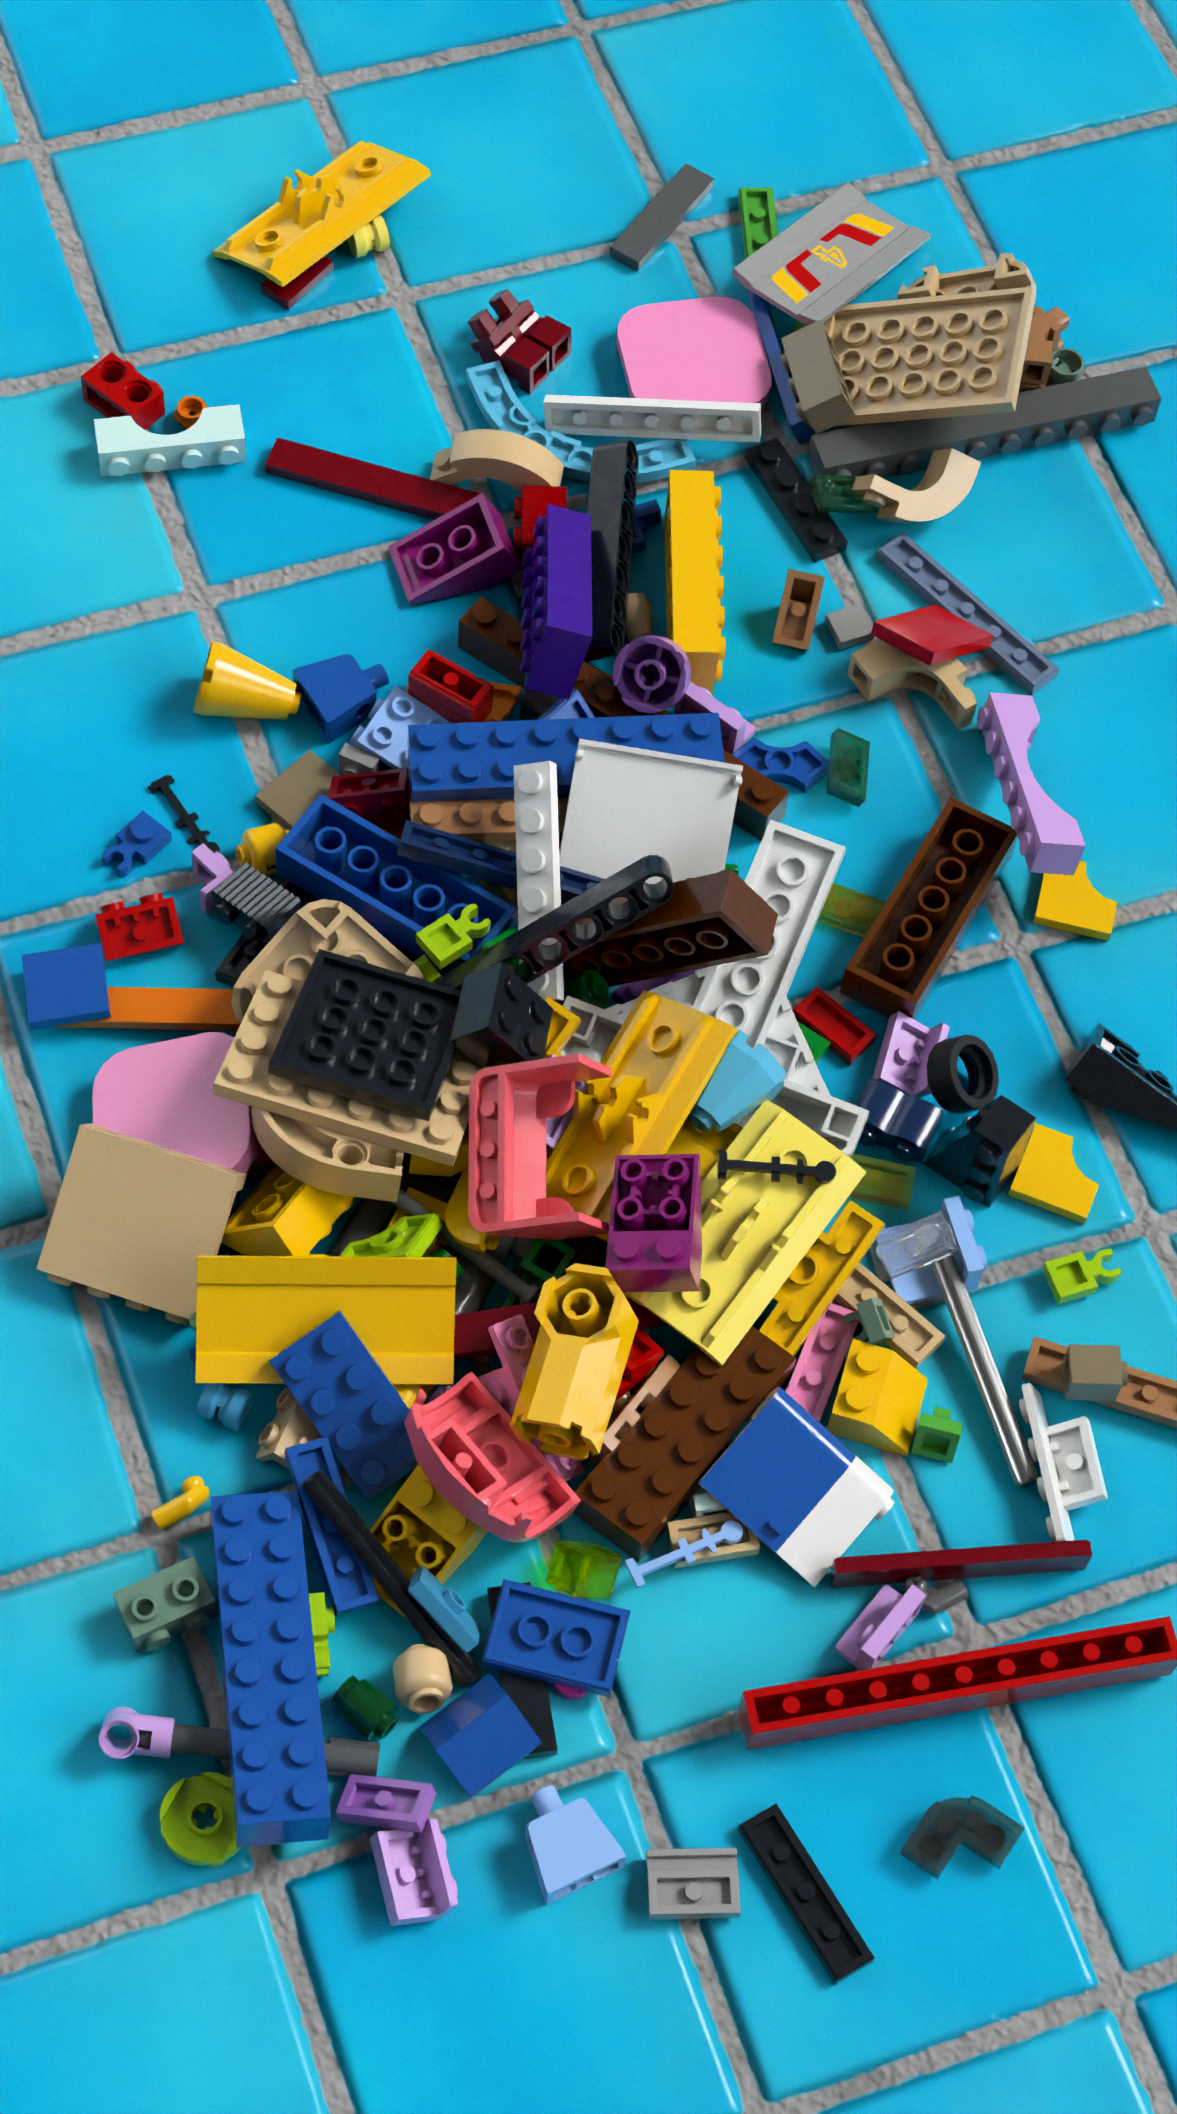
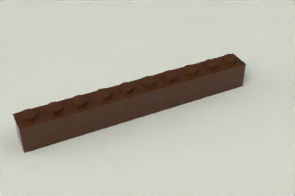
(496, 639)

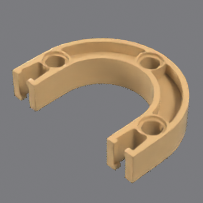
(329, 1158)

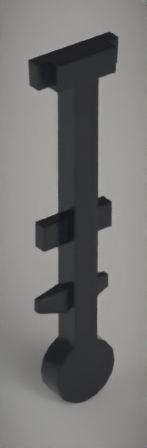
(185, 819)
(823, 1172)

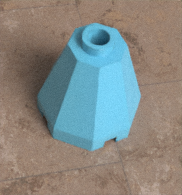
(738, 1085)

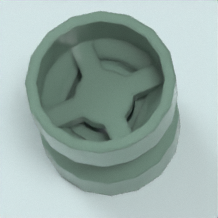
(1066, 366)

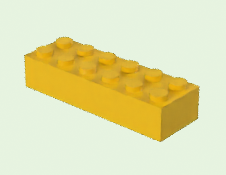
(693, 572)

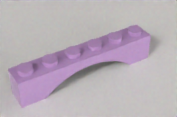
(1046, 833)

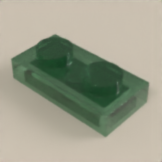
(835, 495)

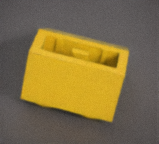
(424, 1530)

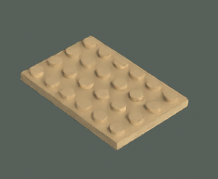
(933, 354)
(247, 1081)

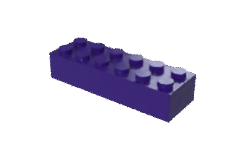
(556, 601)

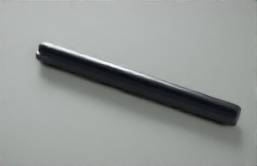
(387, 1574)

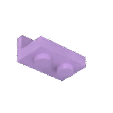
(906, 1053)
(414, 1874)

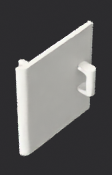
(647, 804)

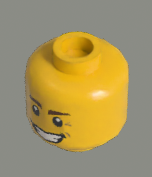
(259, 847)

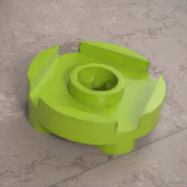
(180, 1829)

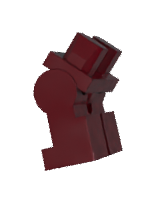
(520, 340)

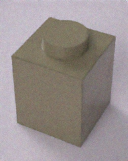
(1093, 1372)

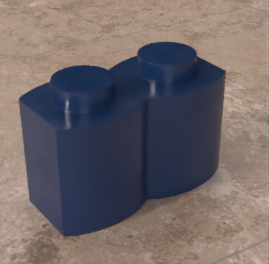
(898, 1121)

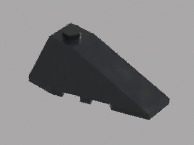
(1113, 1077)

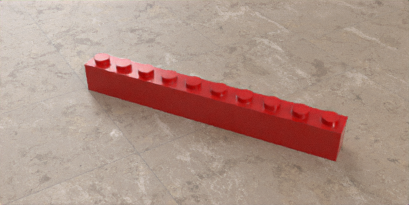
(957, 1683)

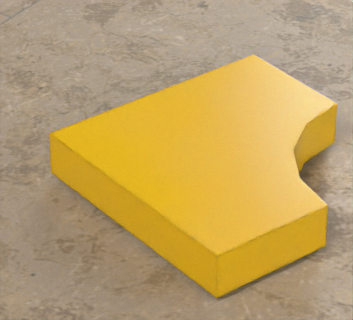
(1074, 905)
(1051, 1177)

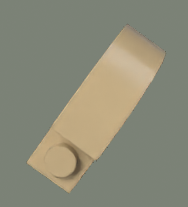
(499, 457)
(939, 492)
(885, 668)

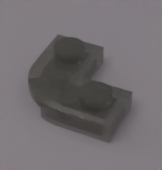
(956, 1823)

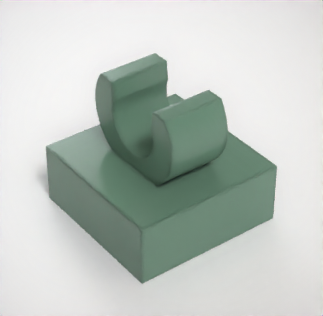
(874, 1322)

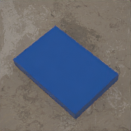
(556, 1638)

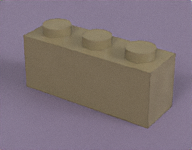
(816, 377)

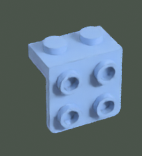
(388, 728)
(971, 1259)

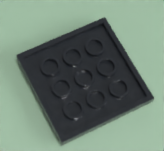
(369, 1035)

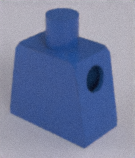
(338, 693)

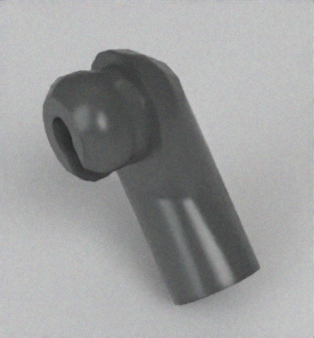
(938, 1599)

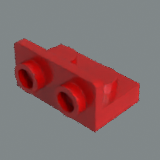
(138, 928)

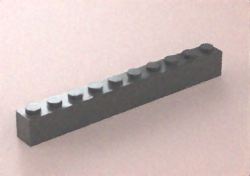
(1039, 419)

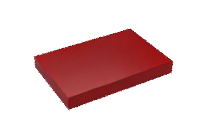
(931, 634)

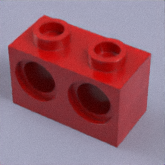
(120, 390)

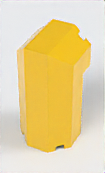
(575, 1363)

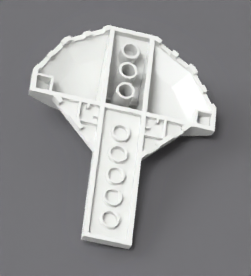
(794, 878)

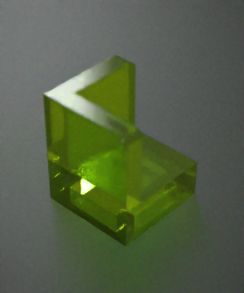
(583, 1569)

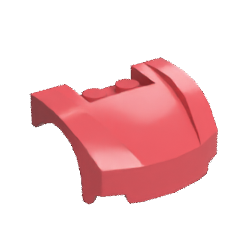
(482, 1465)

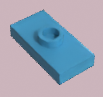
(445, 1608)

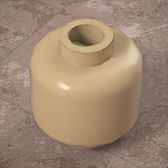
(422, 1678)

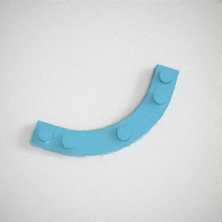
(507, 413)

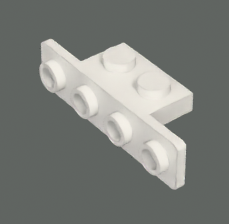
(1066, 1462)

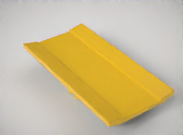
(322, 211)
(657, 1076)
(265, 1303)

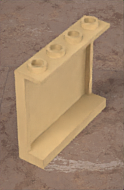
(137, 1221)

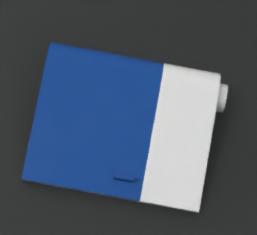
(797, 1486)

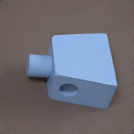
(569, 1845)

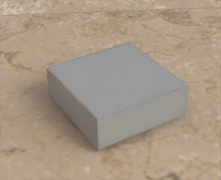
(849, 626)

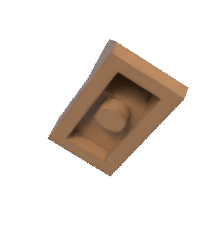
(798, 609)

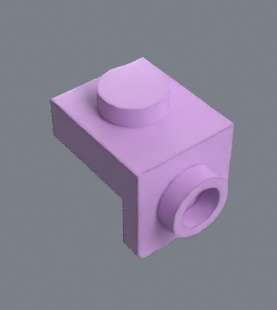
(211, 870)

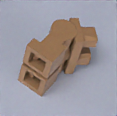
(1042, 341)

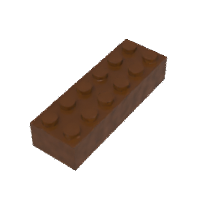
(929, 911)
(701, 926)
(678, 1441)

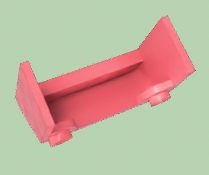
(510, 1148)

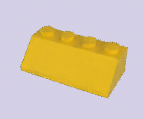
(283, 1217)

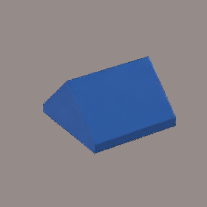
(480, 1735)

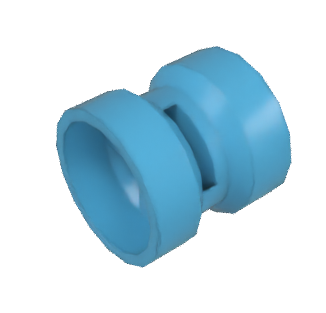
(225, 1404)

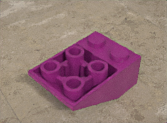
(656, 1223)

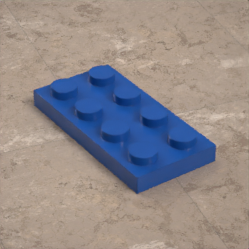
(349, 1403)

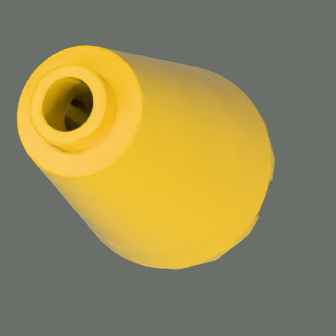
(243, 688)

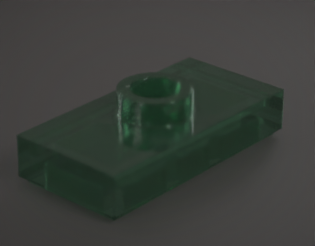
(848, 767)

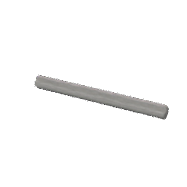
(985, 1371)

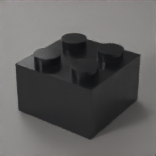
(500, 1019)

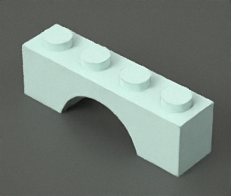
(130, 449)

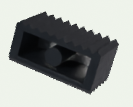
(254, 904)

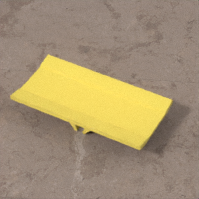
(754, 1231)

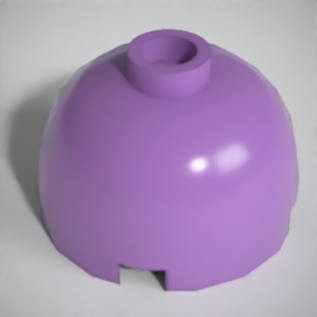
(652, 673)

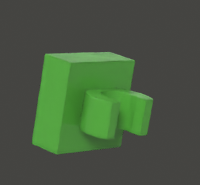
(937, 1436)

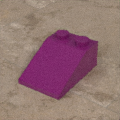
(456, 553)

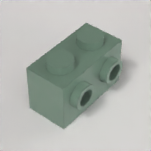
(165, 1605)

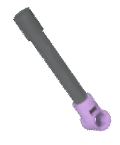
(161, 1736)

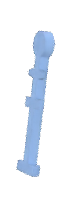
(730, 1533)

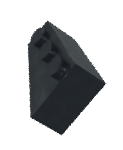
(984, 1150)

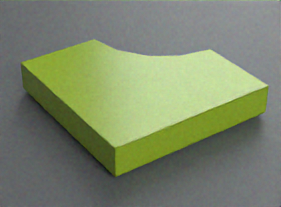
(406, 1238)

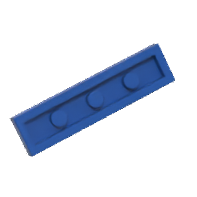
(344, 1574)

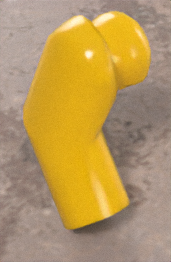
(194, 1496)

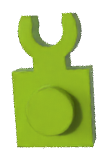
(450, 939)
(1075, 1277)
(322, 1624)

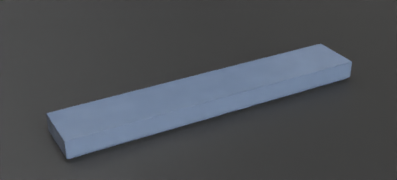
(939, 587)

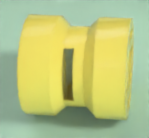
(370, 237)

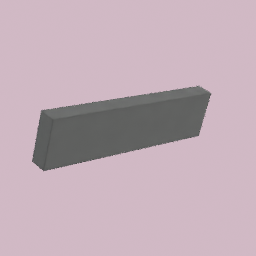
(661, 216)

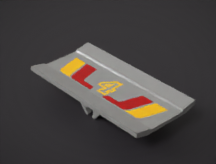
(829, 256)

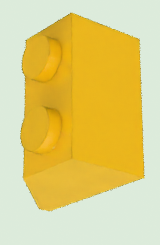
(877, 1399)

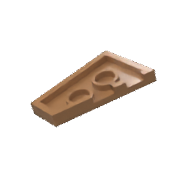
(626, 1407)

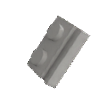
(692, 1883)

